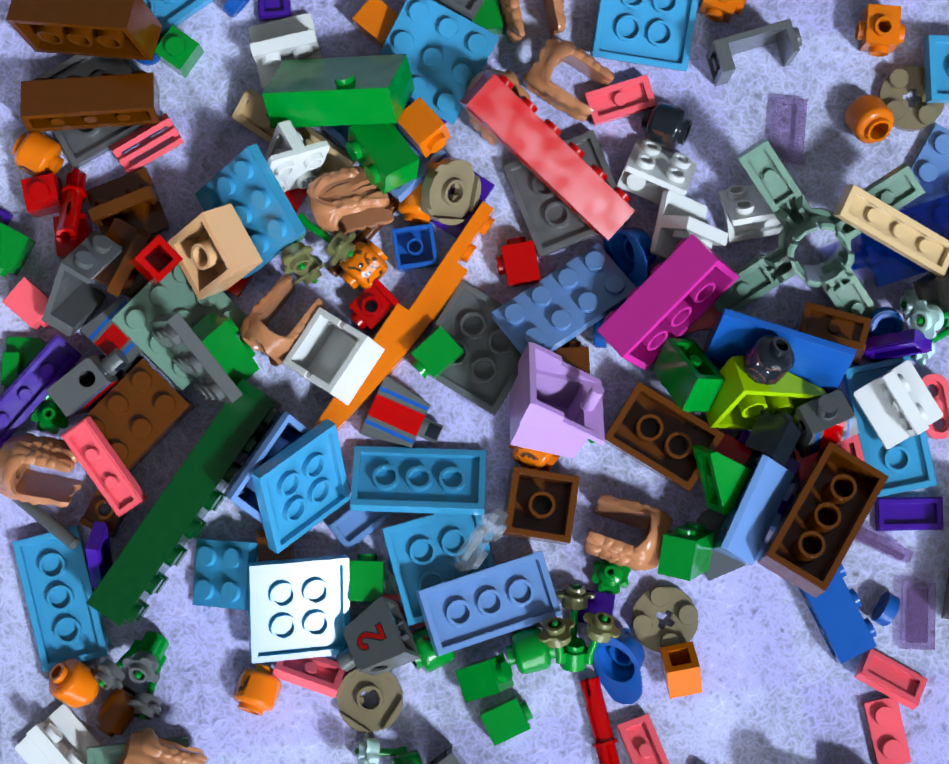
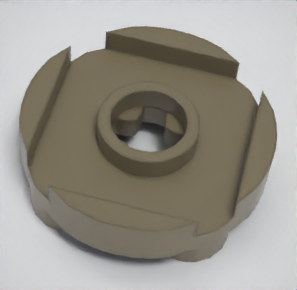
(900, 84)
(435, 189)
(660, 600)
(372, 717)

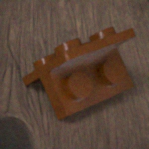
(129, 198)
(120, 273)
(836, 327)

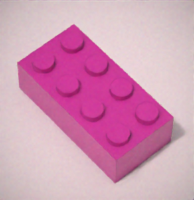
(668, 302)

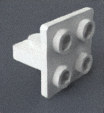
(282, 40)
(292, 161)
(655, 169)
(747, 214)
(679, 219)
(898, 404)
(57, 740)

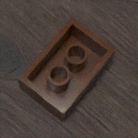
(140, 413)
(661, 436)

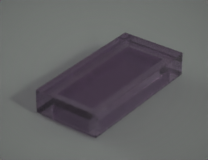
(789, 129)
(884, 545)
(917, 615)

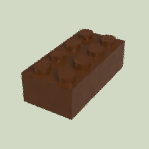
(87, 27)
(822, 519)

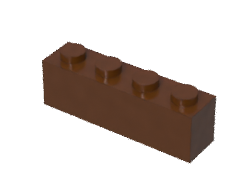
(90, 102)

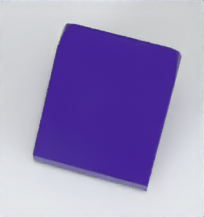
(601, 603)

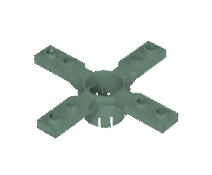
(799, 219)

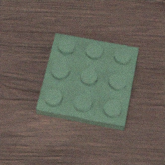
(169, 296)

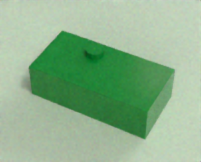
(339, 91)

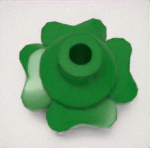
(49, 416)
(610, 576)

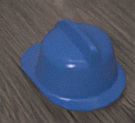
(631, 253)
(619, 667)

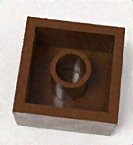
(540, 505)

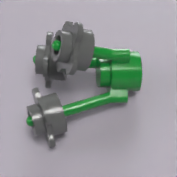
(142, 667)

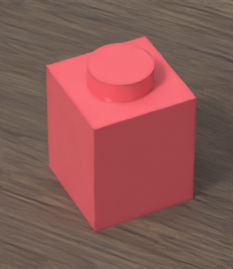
(28, 303)

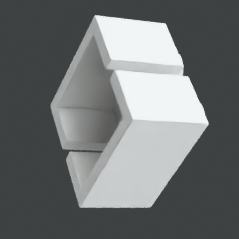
(333, 356)

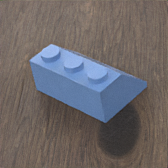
(278, 436)
(755, 511)

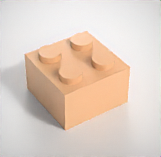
(215, 251)

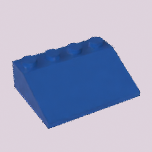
(815, 358)

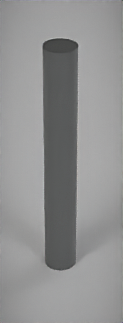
(50, 524)

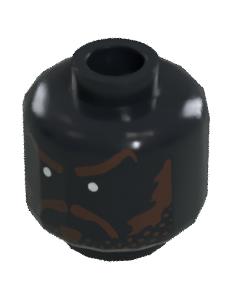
(666, 125)
(768, 359)

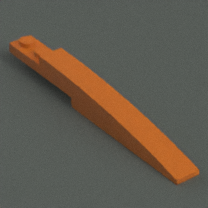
(405, 326)

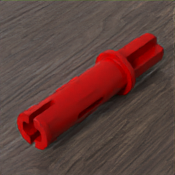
(73, 197)
(599, 721)

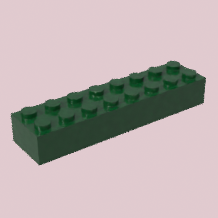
(183, 505)

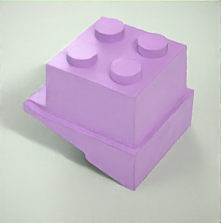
(554, 404)

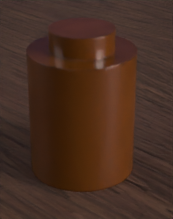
(116, 712)

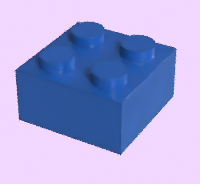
(415, 247)

